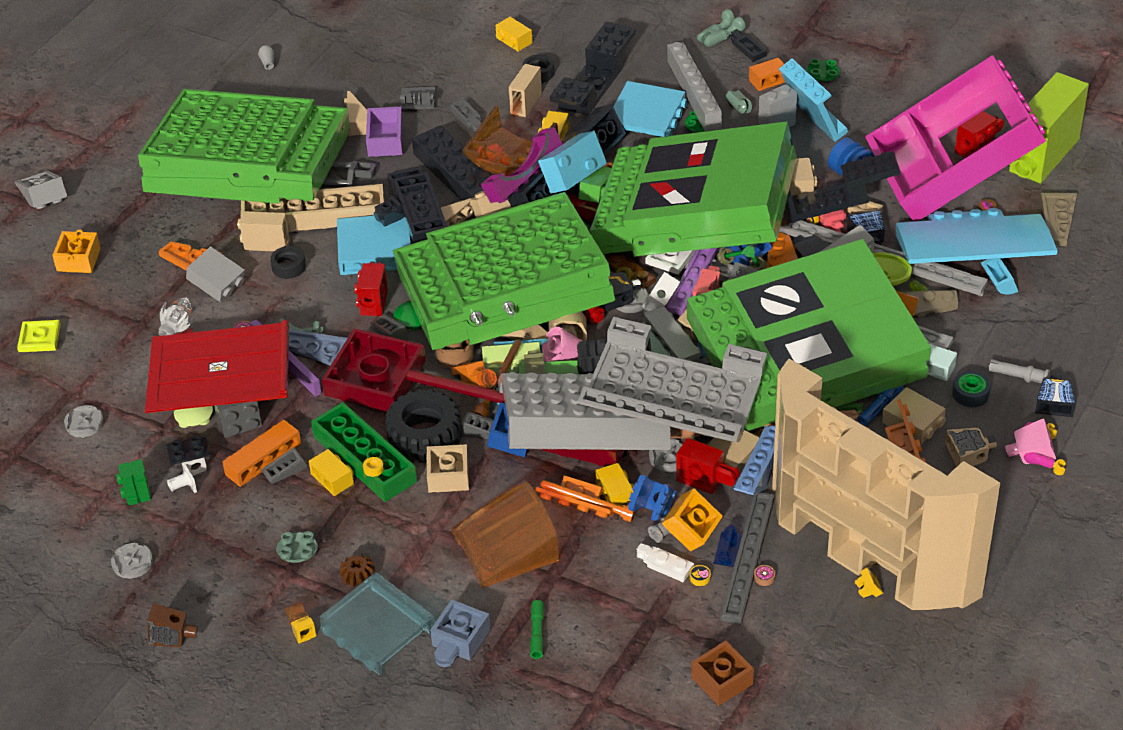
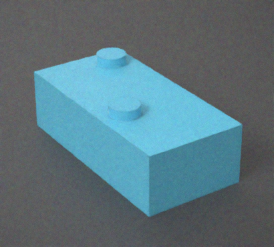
(572, 162)

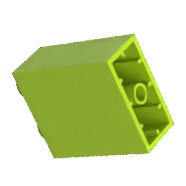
(1060, 113)

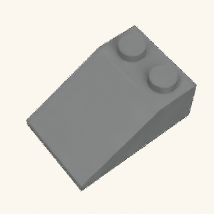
(42, 189)

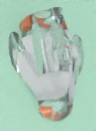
(175, 317)

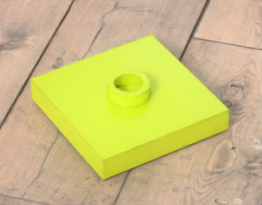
(39, 336)

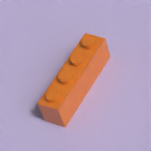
(261, 452)

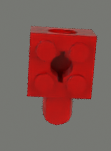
(977, 133)
(371, 289)
(703, 467)

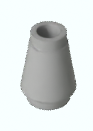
(266, 55)

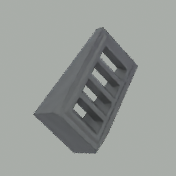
(391, 328)
(471, 423)
(287, 458)

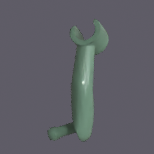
(314, 329)

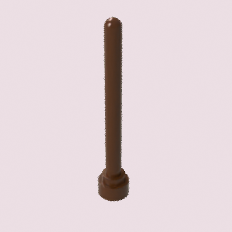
(483, 408)

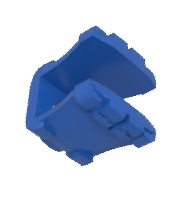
(644, 497)

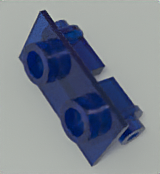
(728, 547)

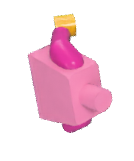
(1036, 446)

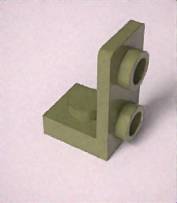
(534, 362)

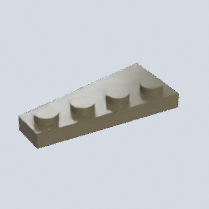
(1058, 214)
(934, 301)

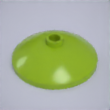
(894, 267)

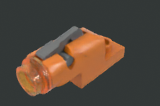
(475, 374)

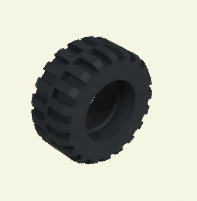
(590, 353)
(421, 408)

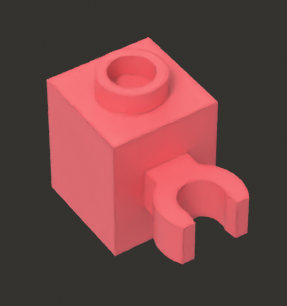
(833, 220)

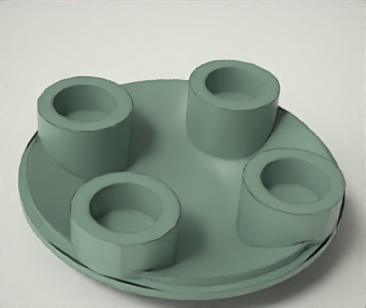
(296, 546)

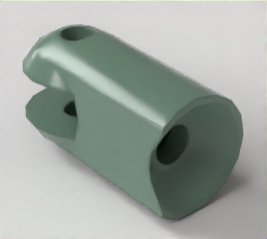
(739, 101)

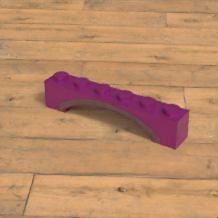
(499, 186)

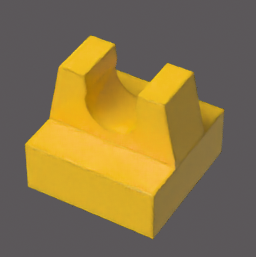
(870, 584)

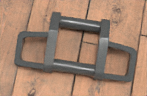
(367, 172)

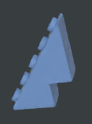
(760, 463)

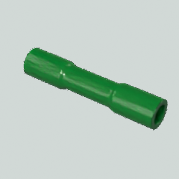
(537, 618)

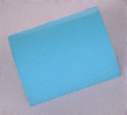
(1000, 276)

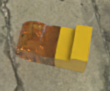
(300, 621)

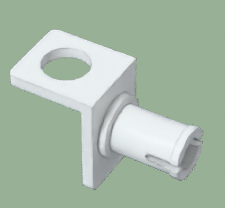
(187, 476)

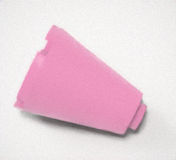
(560, 346)

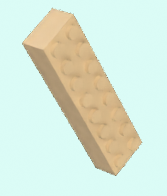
(325, 208)

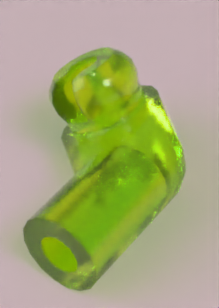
(916, 286)

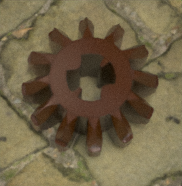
(356, 570)

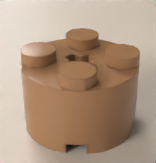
(455, 354)

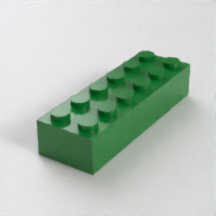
(355, 442)

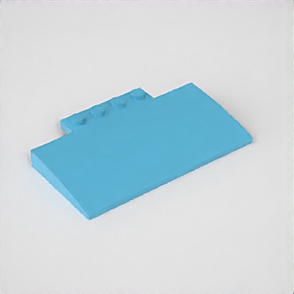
(974, 236)

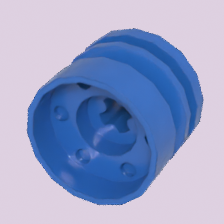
(846, 151)

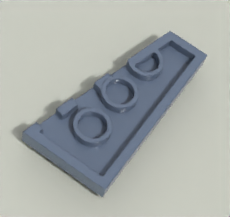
(315, 346)

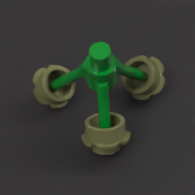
(727, 255)

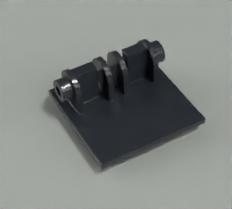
(188, 450)

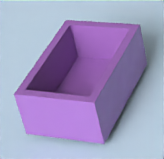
(384, 131)

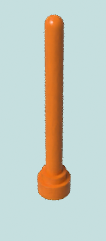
(624, 512)

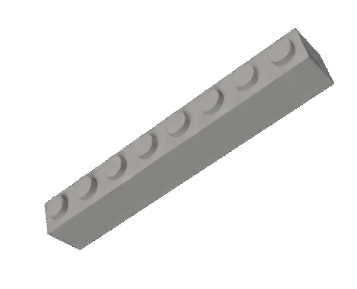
(694, 86)

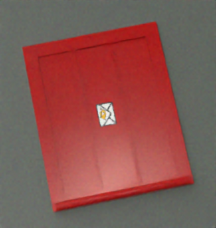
(218, 367)

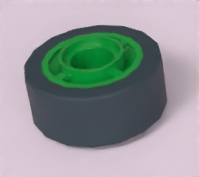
(971, 389)

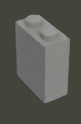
(778, 106)
(215, 274)

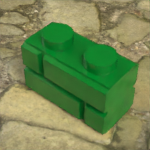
(134, 482)

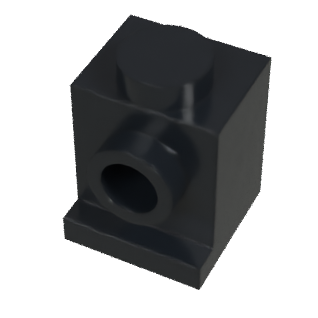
(388, 212)

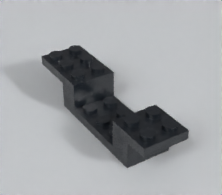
(602, 66)
(845, 195)
(418, 202)

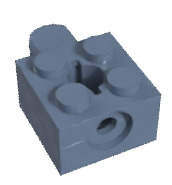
(458, 632)

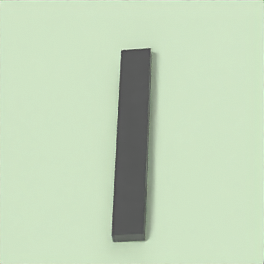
(747, 558)

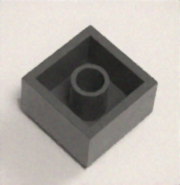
(238, 417)

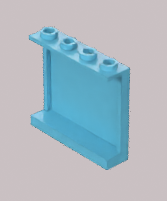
(811, 98)
(650, 108)
(368, 240)

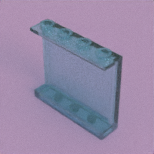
(375, 621)

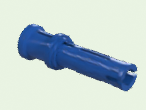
(874, 409)

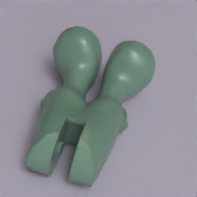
(719, 32)

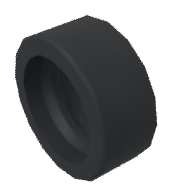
(544, 62)
(285, 253)

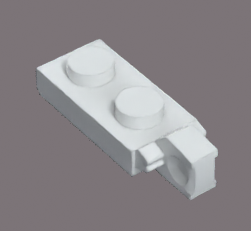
(665, 562)

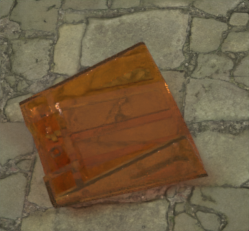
(497, 148)
(508, 536)

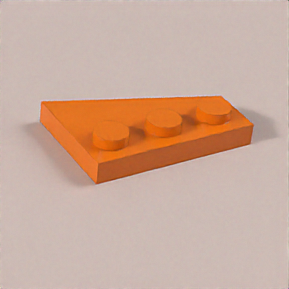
(180, 254)

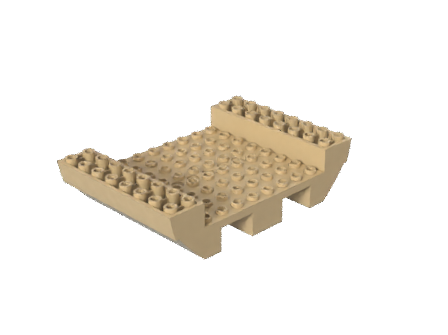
(880, 499)

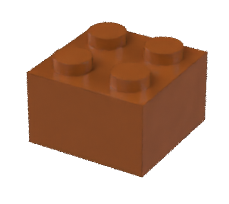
(722, 673)

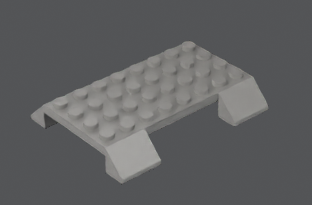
(672, 388)
(547, 415)

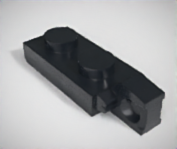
(748, 46)

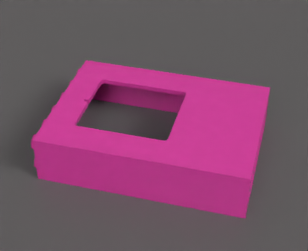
(926, 170)

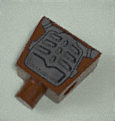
(168, 627)

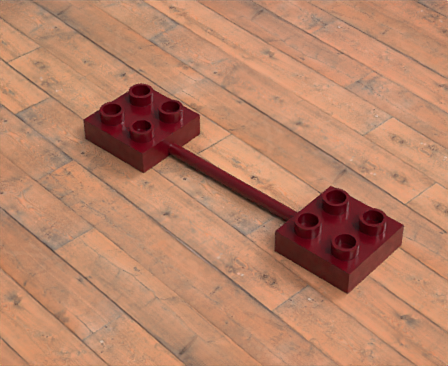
(381, 368)

